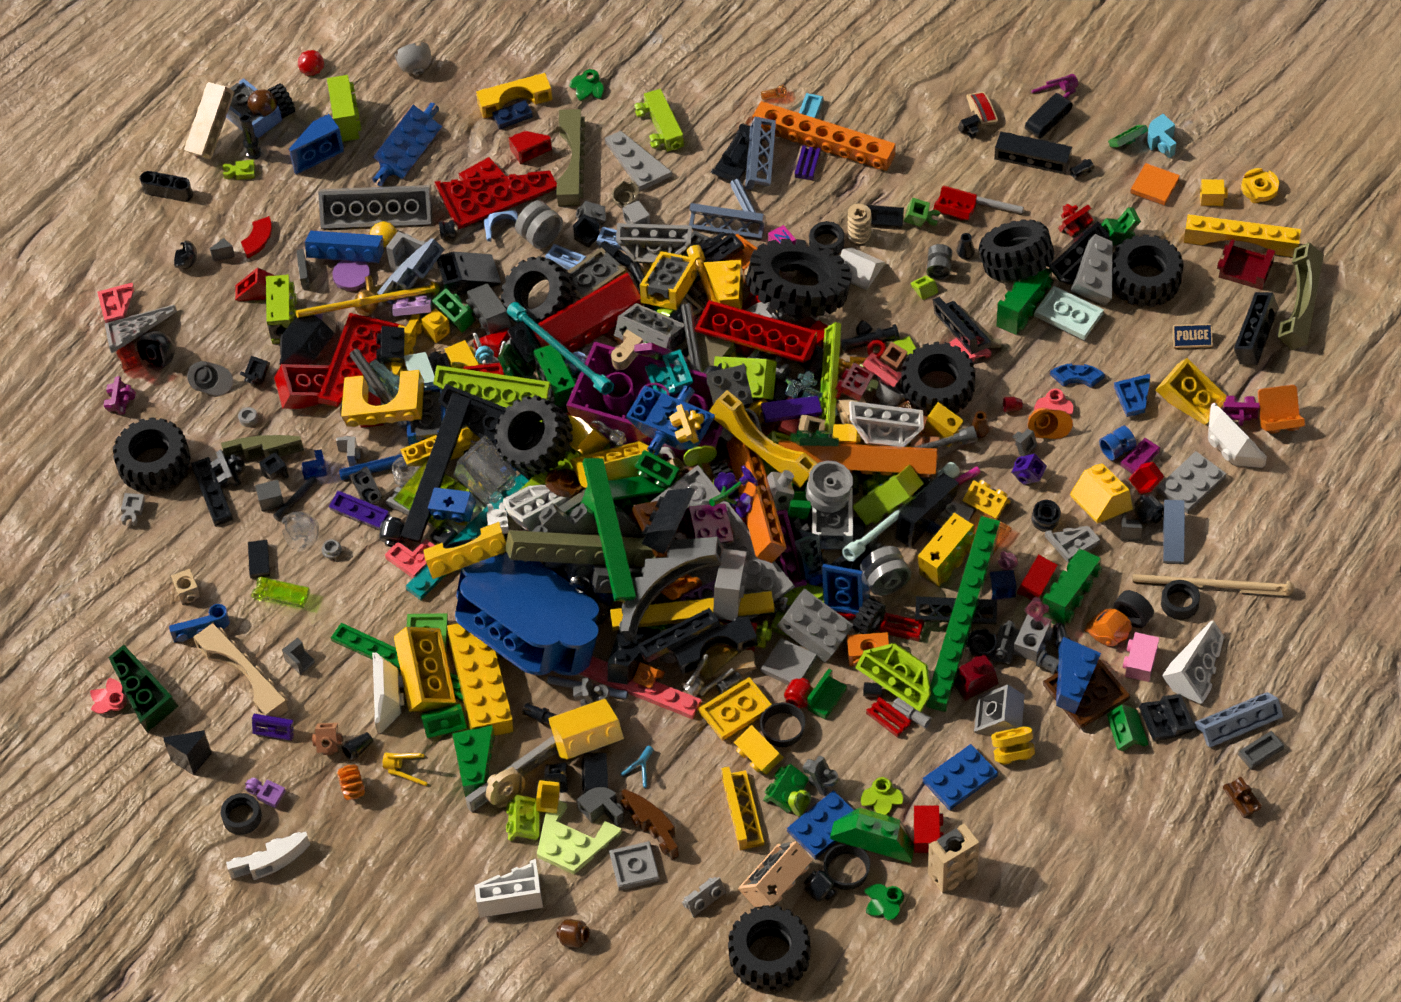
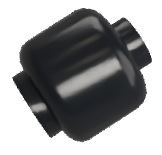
(1149, 509)
(391, 531)
(819, 885)

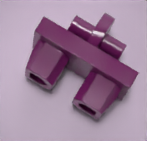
(120, 396)
(1241, 410)

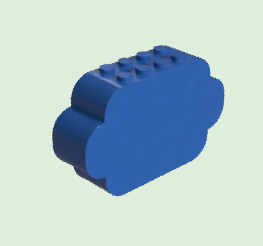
(528, 615)

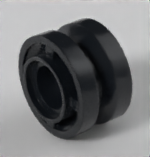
(1045, 523)

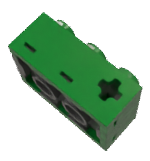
(552, 368)

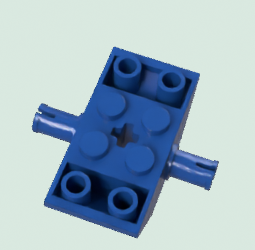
(651, 416)

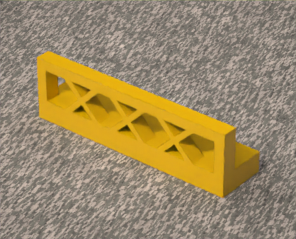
(735, 807)

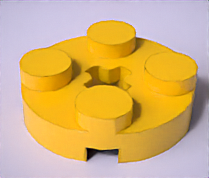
(1259, 194)

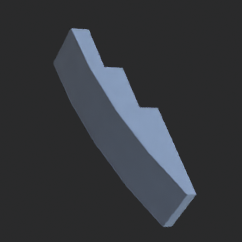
(415, 266)

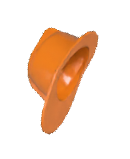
(1050, 423)

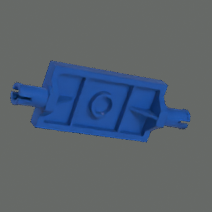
(406, 143)

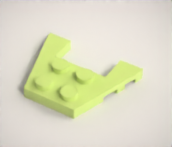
(568, 847)

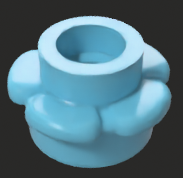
(484, 353)

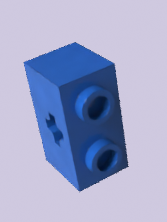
(451, 505)

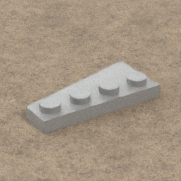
(636, 161)

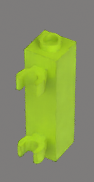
(663, 119)

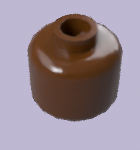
(573, 933)

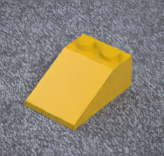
(1191, 391)

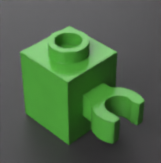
(918, 213)

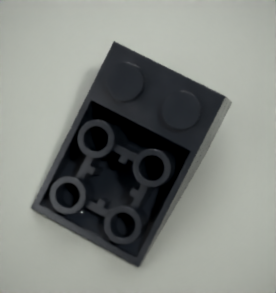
(467, 271)

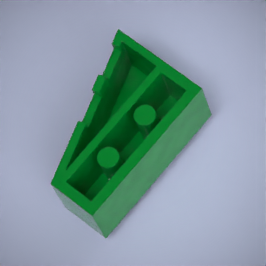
(474, 756)

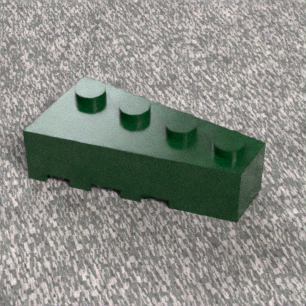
(144, 691)

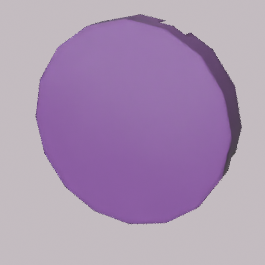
(350, 275)

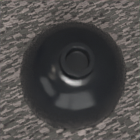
(156, 349)

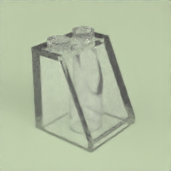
(485, 472)

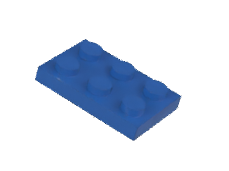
(960, 777)
(815, 826)

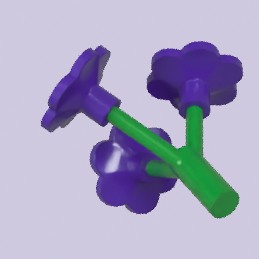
(728, 484)

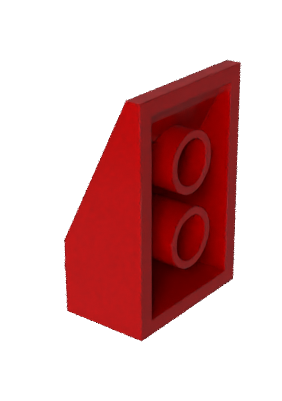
(300, 384)

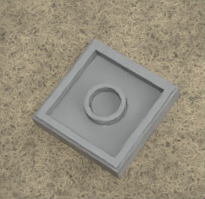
(788, 662)
(634, 865)

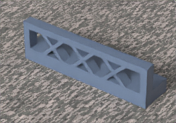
(753, 152)
(725, 213)
(1239, 719)

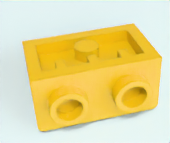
(985, 499)

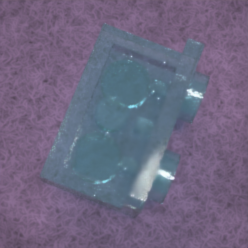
(388, 379)

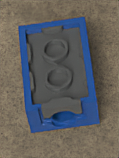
(431, 419)

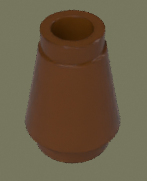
(980, 424)

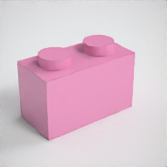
(1141, 656)

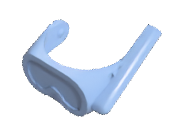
(495, 217)

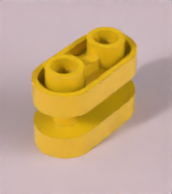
(1013, 745)

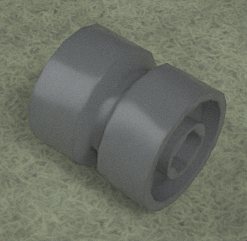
(939, 262)

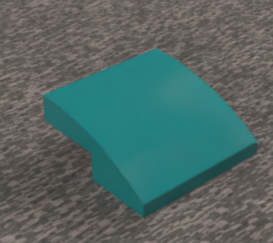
(672, 379)

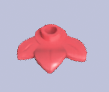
(1059, 404)
(105, 698)

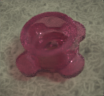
(1036, 603)

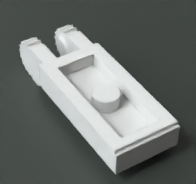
(498, 515)

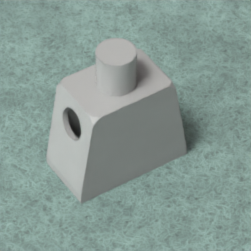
(781, 488)

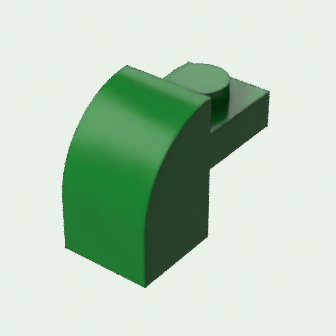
(1123, 227)

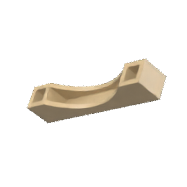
(216, 647)

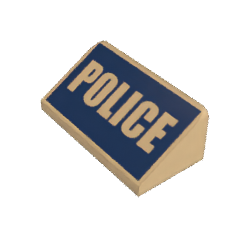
(1192, 336)

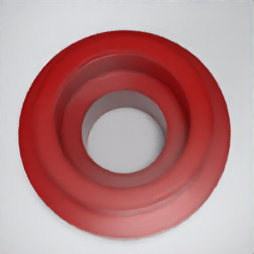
(872, 344)

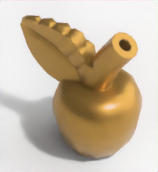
(371, 290)

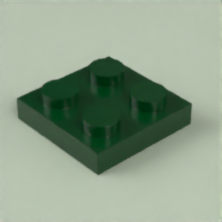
(820, 438)

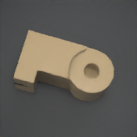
(625, 354)

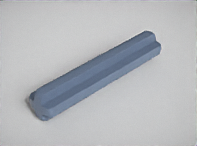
(742, 196)

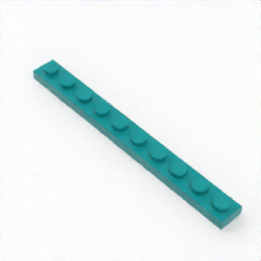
(423, 581)

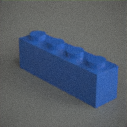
(344, 246)

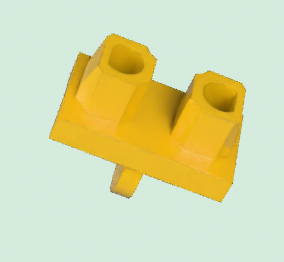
(683, 418)

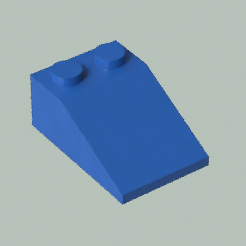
(316, 144)
(844, 588)

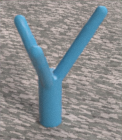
(641, 761)

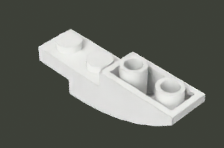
(278, 855)

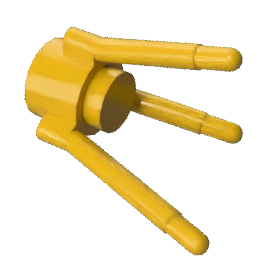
(394, 760)

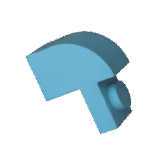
(1160, 135)

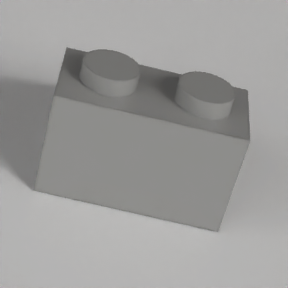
(999, 710)

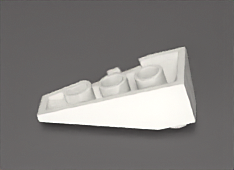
(1193, 667)

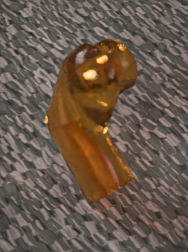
(779, 92)

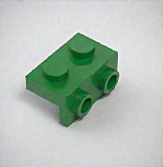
(786, 781)

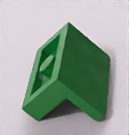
(825, 695)
(443, 720)
(1126, 727)

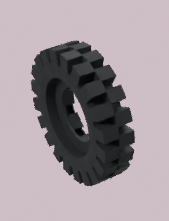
(766, 282)

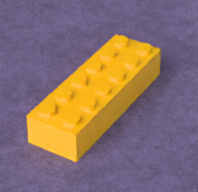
(480, 681)

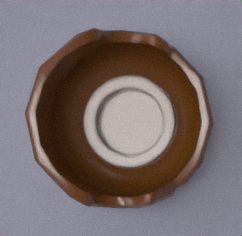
(262, 102)

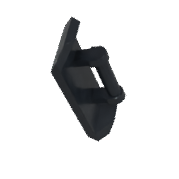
(734, 159)

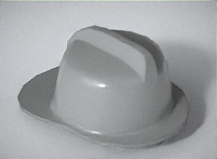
(209, 378)
(888, 394)

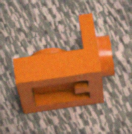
(647, 675)

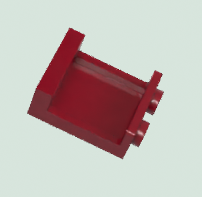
(1245, 266)

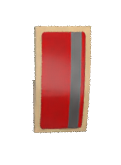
(982, 106)

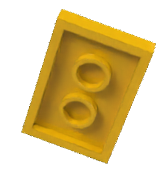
(735, 708)

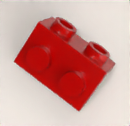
(956, 203)

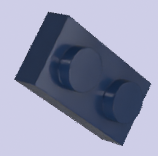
(512, 114)

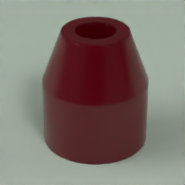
(1012, 404)

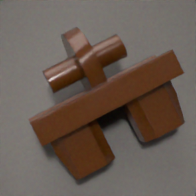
(1242, 797)

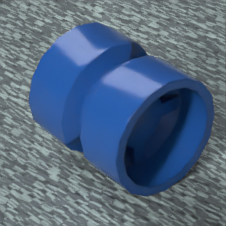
(1118, 442)

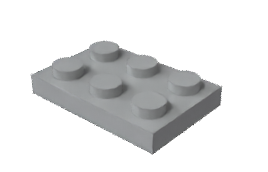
(1192, 481)

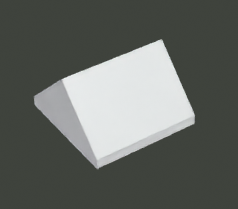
(862, 266)

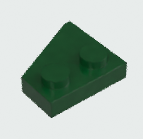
(514, 364)

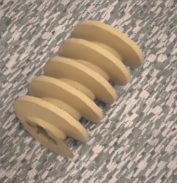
(859, 223)

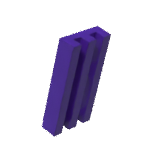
(810, 151)
(273, 725)

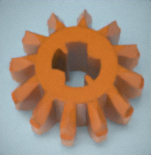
(351, 782)

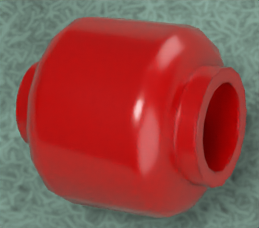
(798, 692)

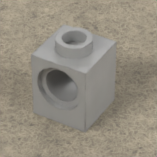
(635, 214)

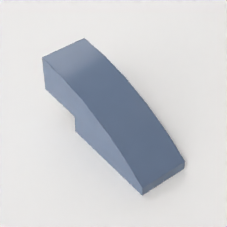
(1173, 531)

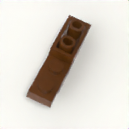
(651, 818)

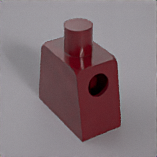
(975, 677)

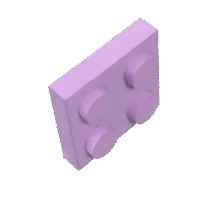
(416, 306)

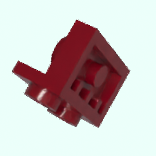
(855, 382)

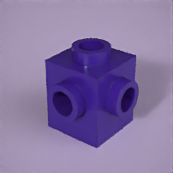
(1029, 469)

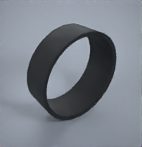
(778, 708)
(847, 849)

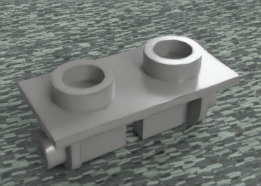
(709, 892)

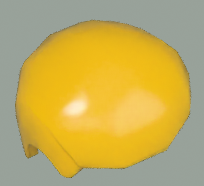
(386, 229)

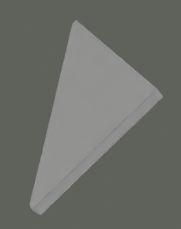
(127, 329)

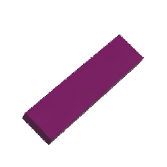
(653, 351)

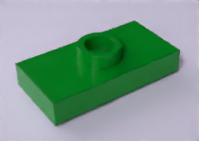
(1128, 136)

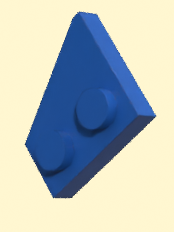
(1133, 394)

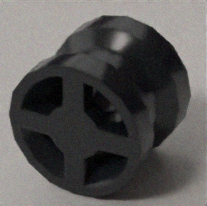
(447, 229)

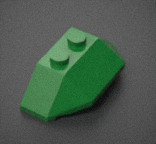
(874, 833)

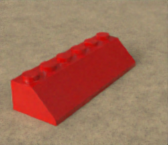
(590, 315)
(757, 331)

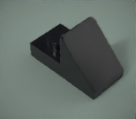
(557, 773)

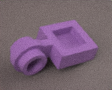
(269, 793)

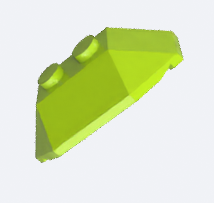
(898, 673)

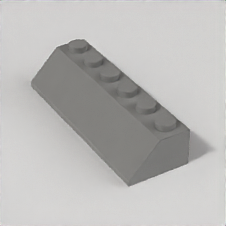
(375, 204)

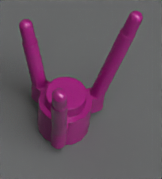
(1066, 83)

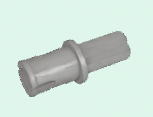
(911, 713)

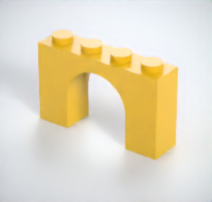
(404, 407)
(444, 561)

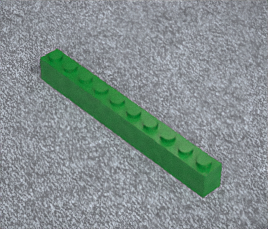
(963, 613)

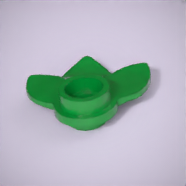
(586, 86)
(881, 902)

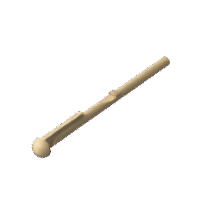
(1246, 587)

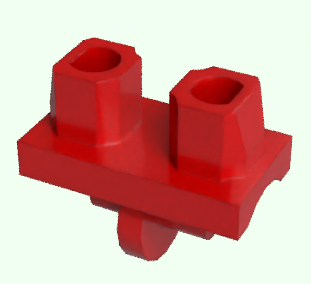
(1082, 216)

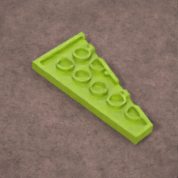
(489, 386)

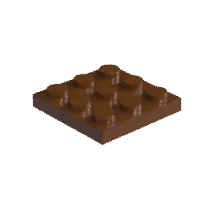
(1099, 698)

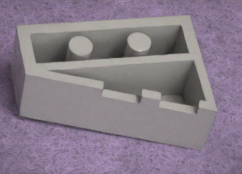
(1095, 271)
(730, 583)

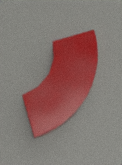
(258, 238)

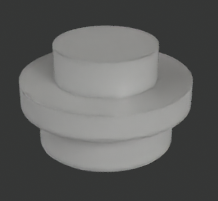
(331, 549)

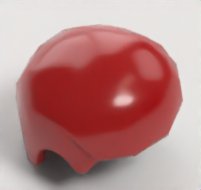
(310, 62)

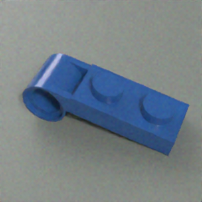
(188, 629)

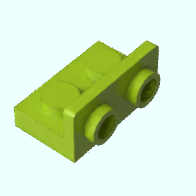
(522, 818)

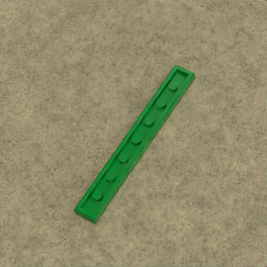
(608, 529)
(367, 645)

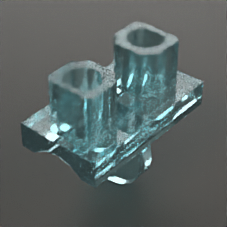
(806, 380)

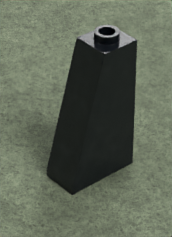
(924, 509)

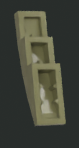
(263, 445)

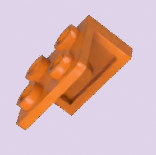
(1279, 409)

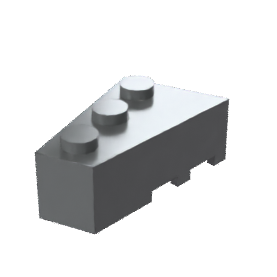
(488, 309)

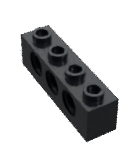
(1256, 328)

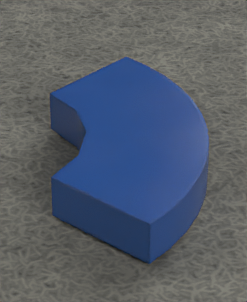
(1080, 374)

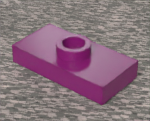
(1142, 453)

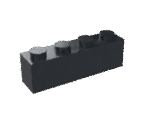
(1033, 153)

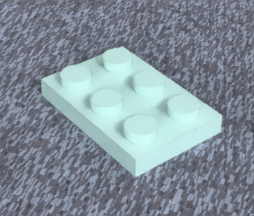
(1068, 312)

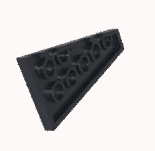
(485, 415)

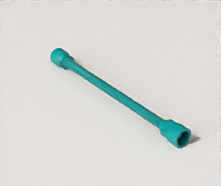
(601, 382)

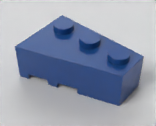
(1074, 673)

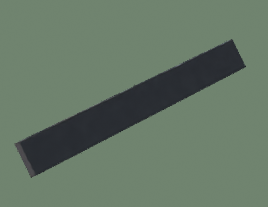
(436, 467)

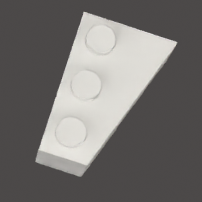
(510, 892)

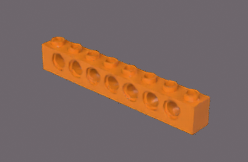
(827, 136)

